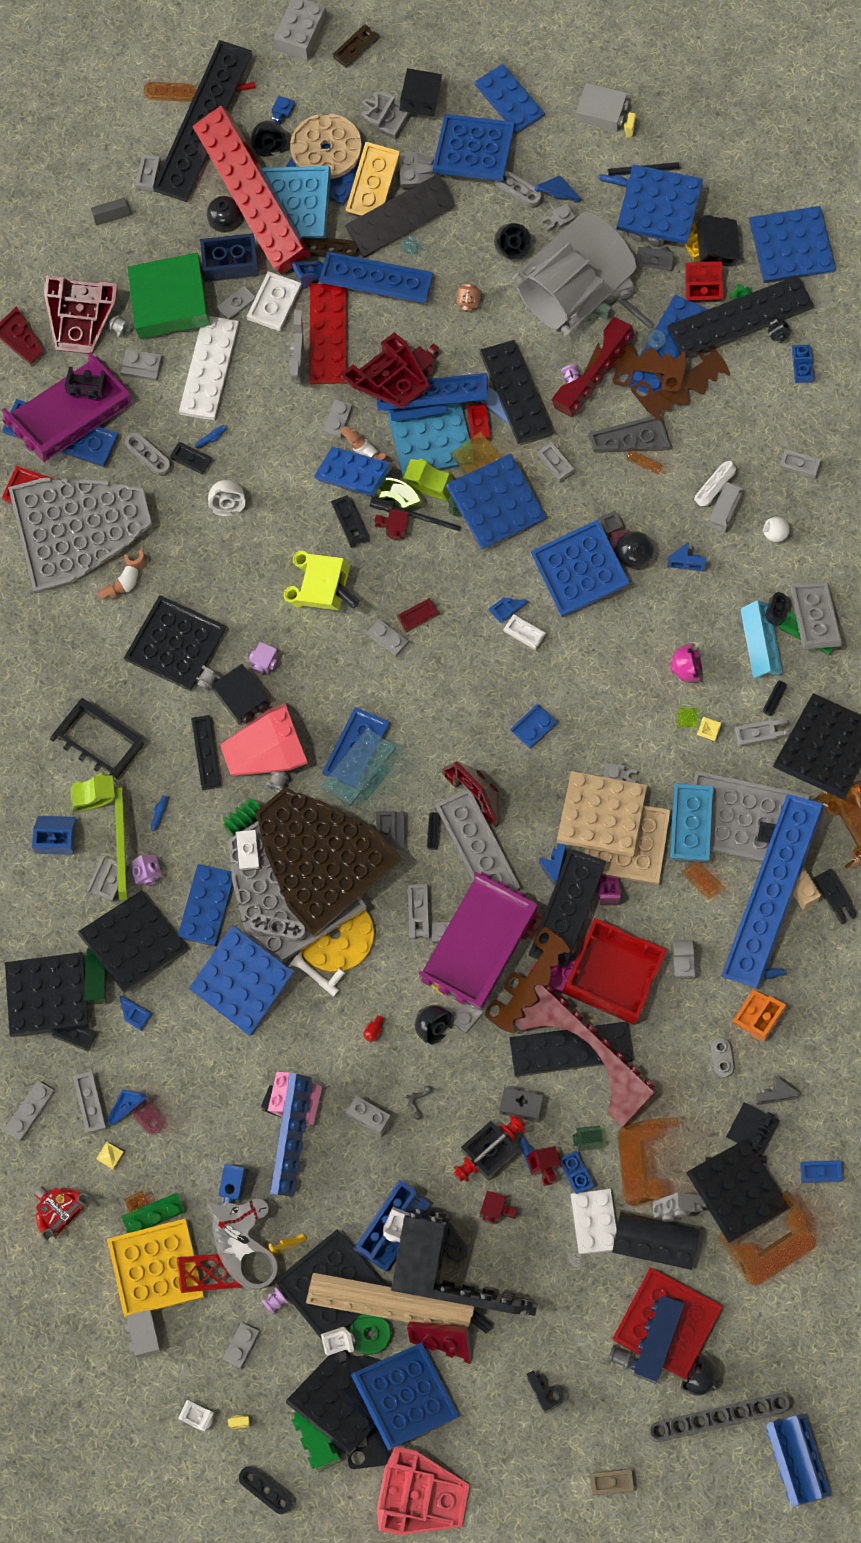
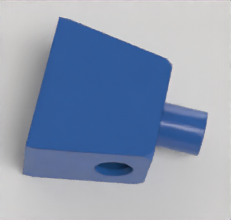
(233, 1176)

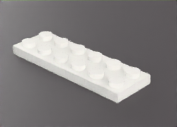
(209, 368)

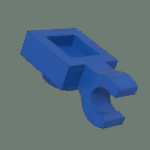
(282, 108)

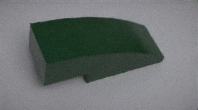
(94, 980)

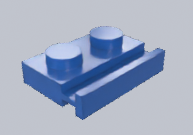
(533, 726)

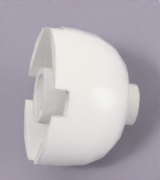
(226, 497)

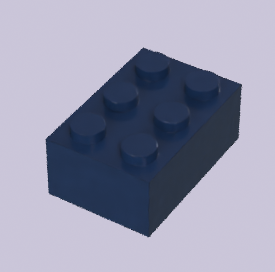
(229, 257)

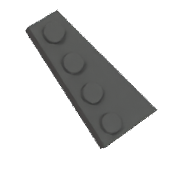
(634, 435)

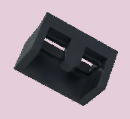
(86, 379)

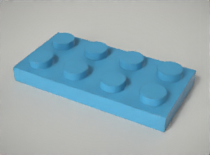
(691, 822)

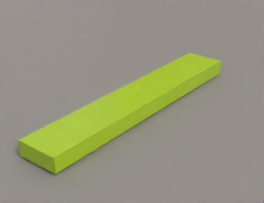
(120, 841)

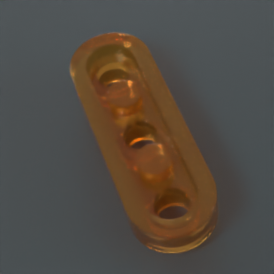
(177, 94)

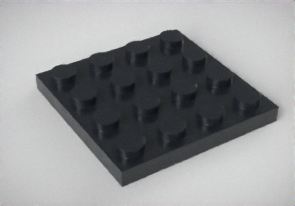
(175, 643)
(132, 941)
(46, 994)
(737, 1190)
(331, 1258)
(334, 1403)

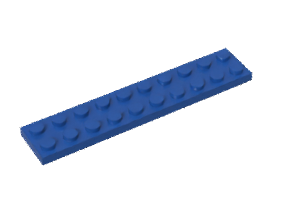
(773, 891)

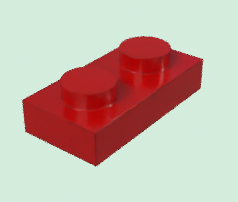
(478, 420)

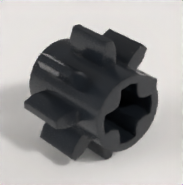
(779, 330)

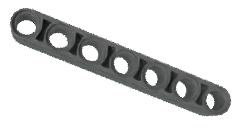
(727, 1411)

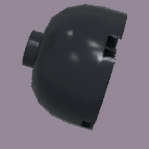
(266, 136)
(224, 214)
(512, 241)
(635, 549)
(432, 1023)
(701, 1376)

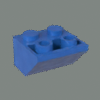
(54, 835)

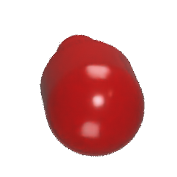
(373, 1029)

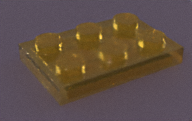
(475, 454)

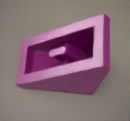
(609, 891)

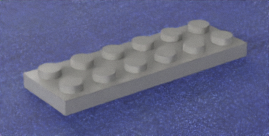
(474, 839)

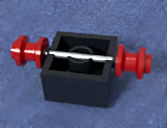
(489, 1150)

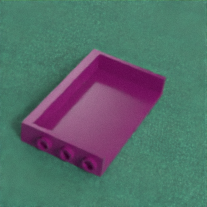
(58, 420)
(479, 941)

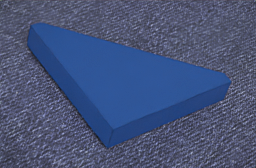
(558, 188)
(125, 1103)

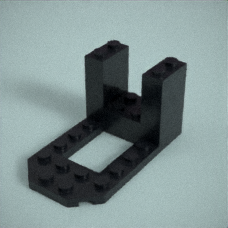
(421, 1262)

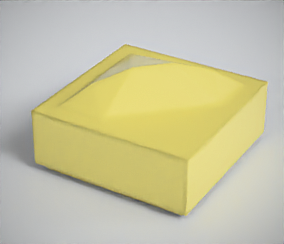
(629, 125)
(709, 728)
(110, 1155)
(239, 1421)

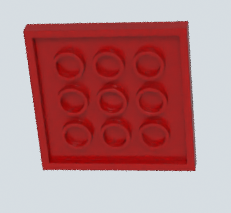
(692, 1328)

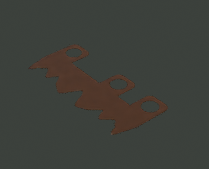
(647, 362)
(694, 379)
(524, 993)

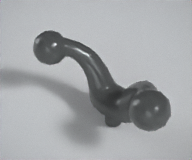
(417, 1115)

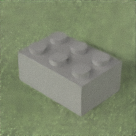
(300, 28)

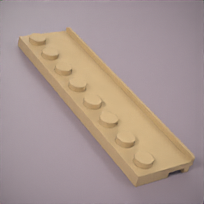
(384, 1303)

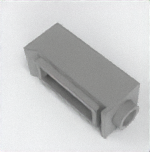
(725, 507)

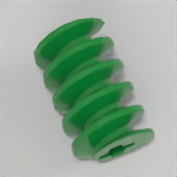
(241, 817)

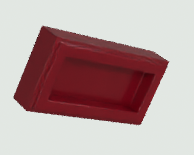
(417, 615)

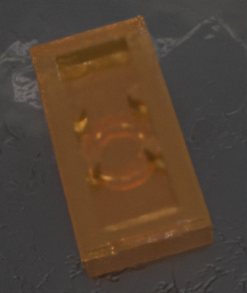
(702, 880)

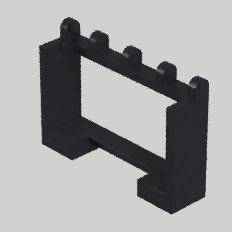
(91, 710)

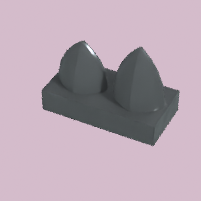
(655, 258)

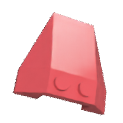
(265, 745)
(419, 1495)

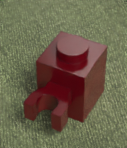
(426, 358)
(395, 523)
(544, 1162)
(494, 1207)

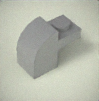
(683, 958)

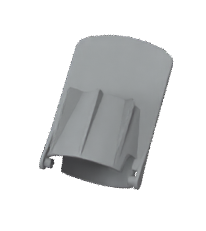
(575, 272)

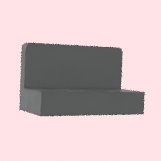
(110, 211)

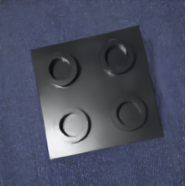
(753, 1125)

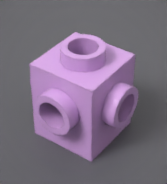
(146, 869)

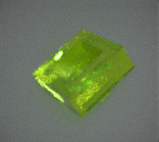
(687, 718)

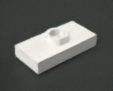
(524, 632)
(247, 850)

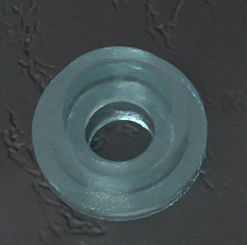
(409, 245)
(656, 334)

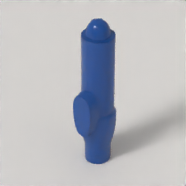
(617, 179)
(212, 436)
(158, 811)
(773, 972)
(526, 1149)

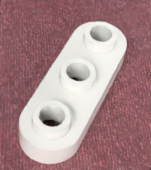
(715, 483)

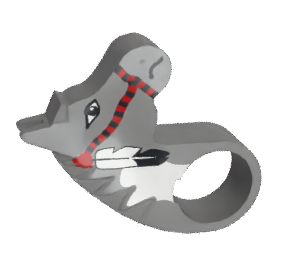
(232, 1241)

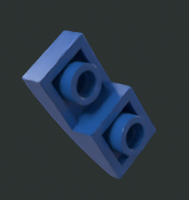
(802, 363)
(576, 1172)

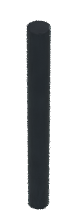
(627, 170)

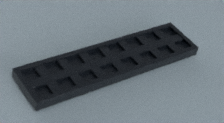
(740, 316)

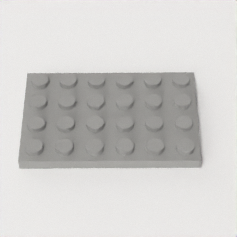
(737, 814)

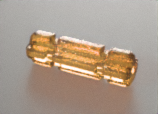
(644, 462)

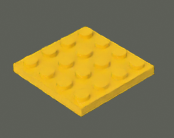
(148, 1267)

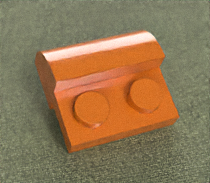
(759, 1015)

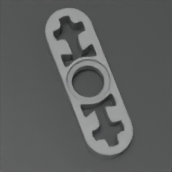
(262, 928)

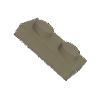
(611, 1482)

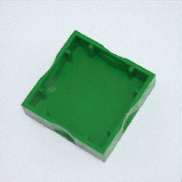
(168, 295)

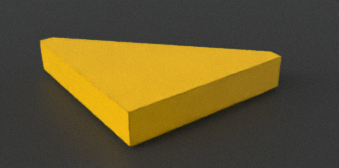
(286, 1244)

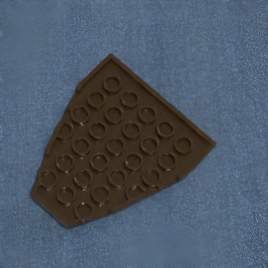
(321, 856)

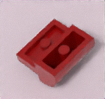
(703, 280)

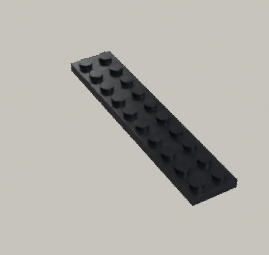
(215, 90)

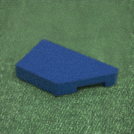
(506, 608)
(134, 1014)

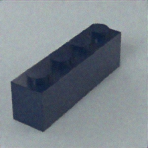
(658, 1339)

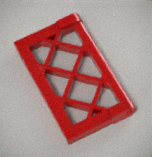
(201, 1287)

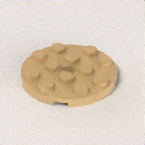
(331, 130)

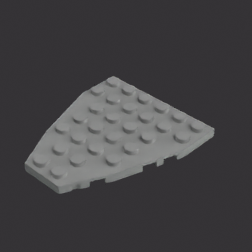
(75, 526)
(260, 894)

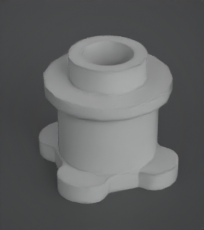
(121, 326)
(207, 678)
(277, 781)

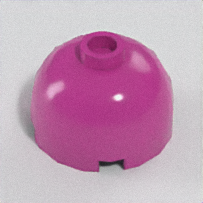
(686, 663)

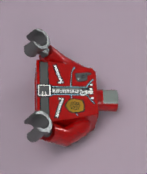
(58, 1209)

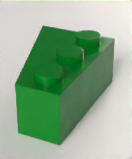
(320, 1447)

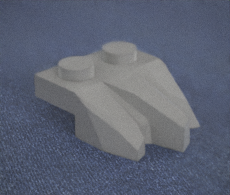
(384, 114)
(415, 169)

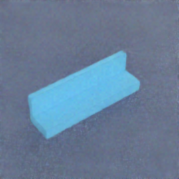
(761, 640)

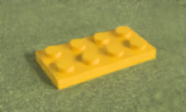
(372, 179)

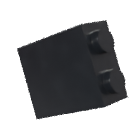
(420, 92)
(718, 240)
(240, 694)

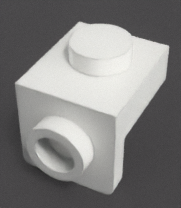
(393, 1225)
(337, 1341)
(196, 1416)

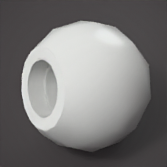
(776, 529)

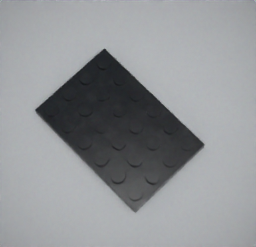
(824, 747)

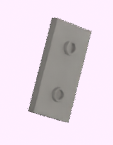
(815, 615)

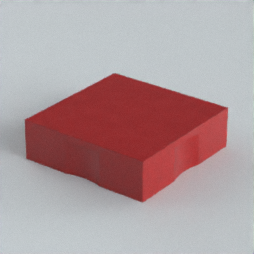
(614, 971)

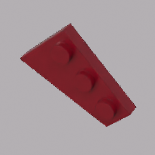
(19, 338)
(449, 1339)

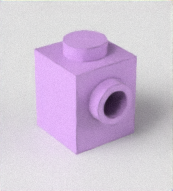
(263, 658)

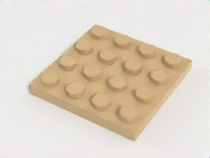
(601, 814)
(648, 853)

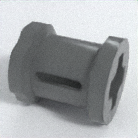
(619, 1357)

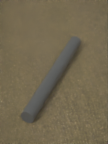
(636, 312)

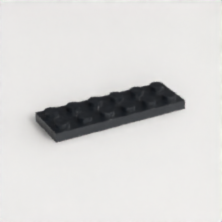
(399, 215)
(516, 391)
(570, 902)
(564, 1050)

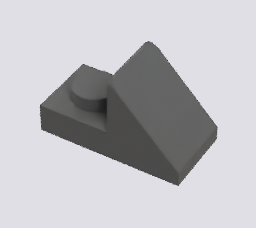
(781, 1093)

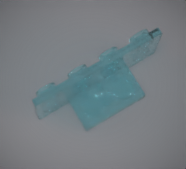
(360, 768)

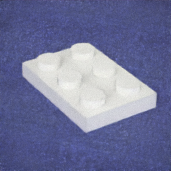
(274, 301)
(594, 1221)

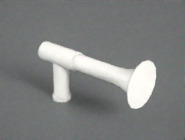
(329, 985)

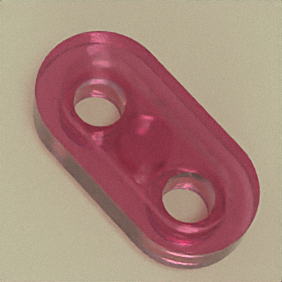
(147, 1116)

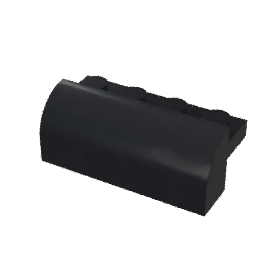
(656, 1240)

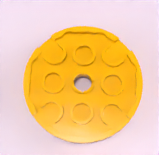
(345, 951)

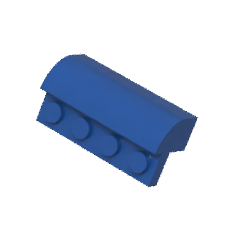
(372, 1243)
(798, 1460)

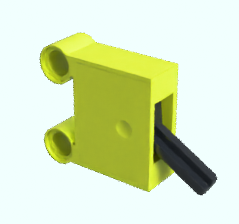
(322, 583)

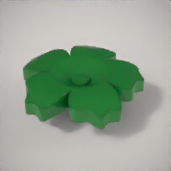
(740, 291)

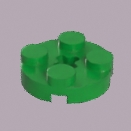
(378, 1342)

